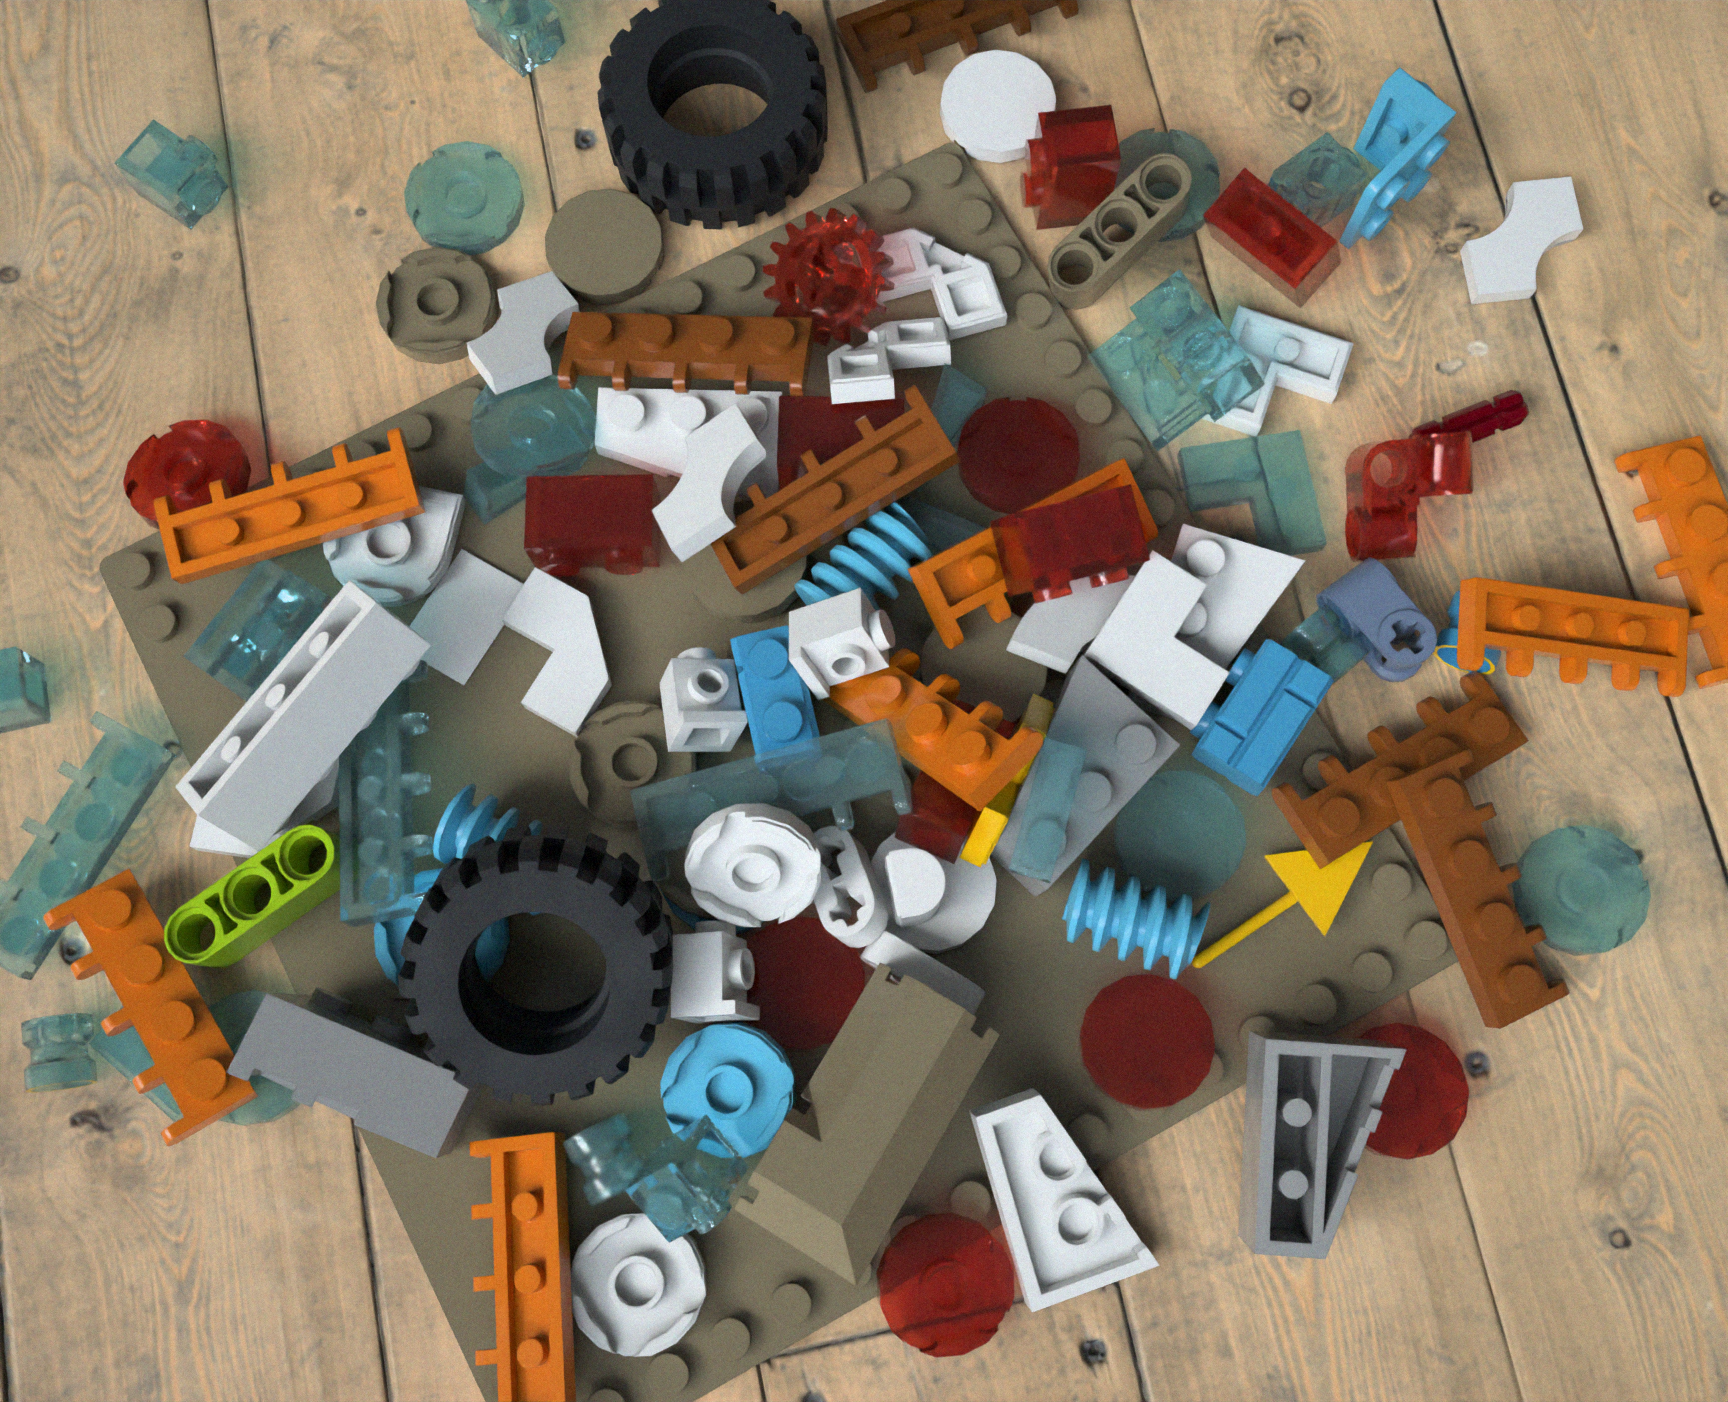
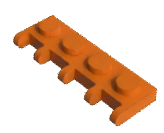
(290, 512)
(1694, 526)
(971, 570)
(1574, 629)
(936, 734)
(157, 1001)
(529, 1268)

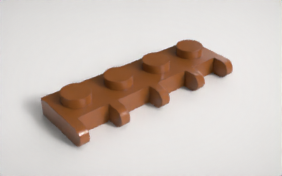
(687, 349)
(835, 494)
(1359, 802)
(1473, 891)

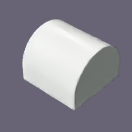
(914, 885)

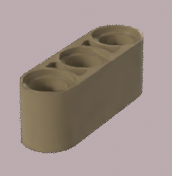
(1126, 205)

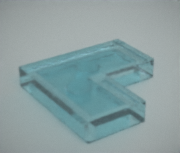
(1269, 476)

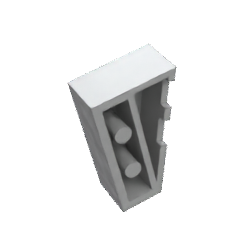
(1120, 758)
(356, 1069)
(1304, 1135)

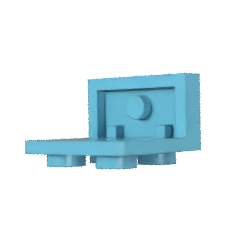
(1403, 142)

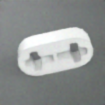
(856, 881)
(912, 962)

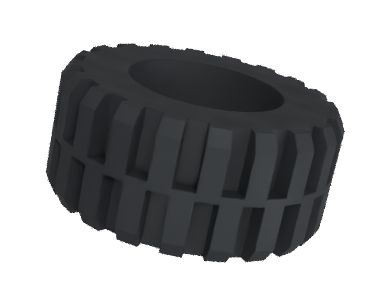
(702, 45)
(523, 1047)

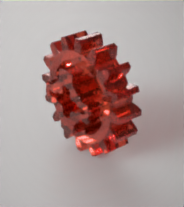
(824, 251)

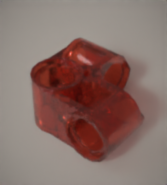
(1384, 517)

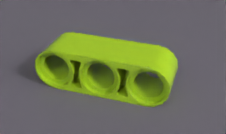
(231, 899)

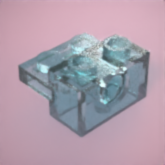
(1190, 336)
(257, 628)

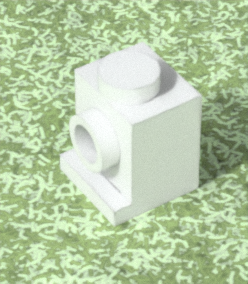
(839, 640)
(701, 703)
(712, 975)

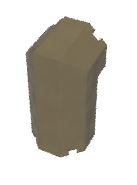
(872, 1123)

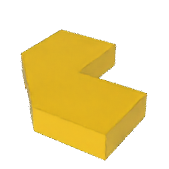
(994, 816)

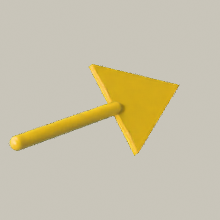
(1315, 889)

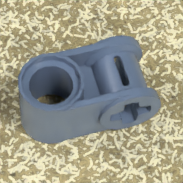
(1381, 614)

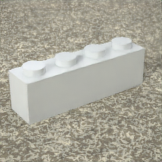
(302, 717)

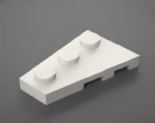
(650, 428)
(1238, 595)
(1052, 1206)

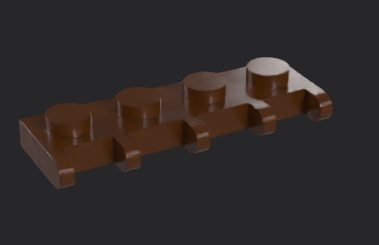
(911, 28)

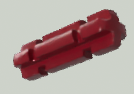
(1481, 418)

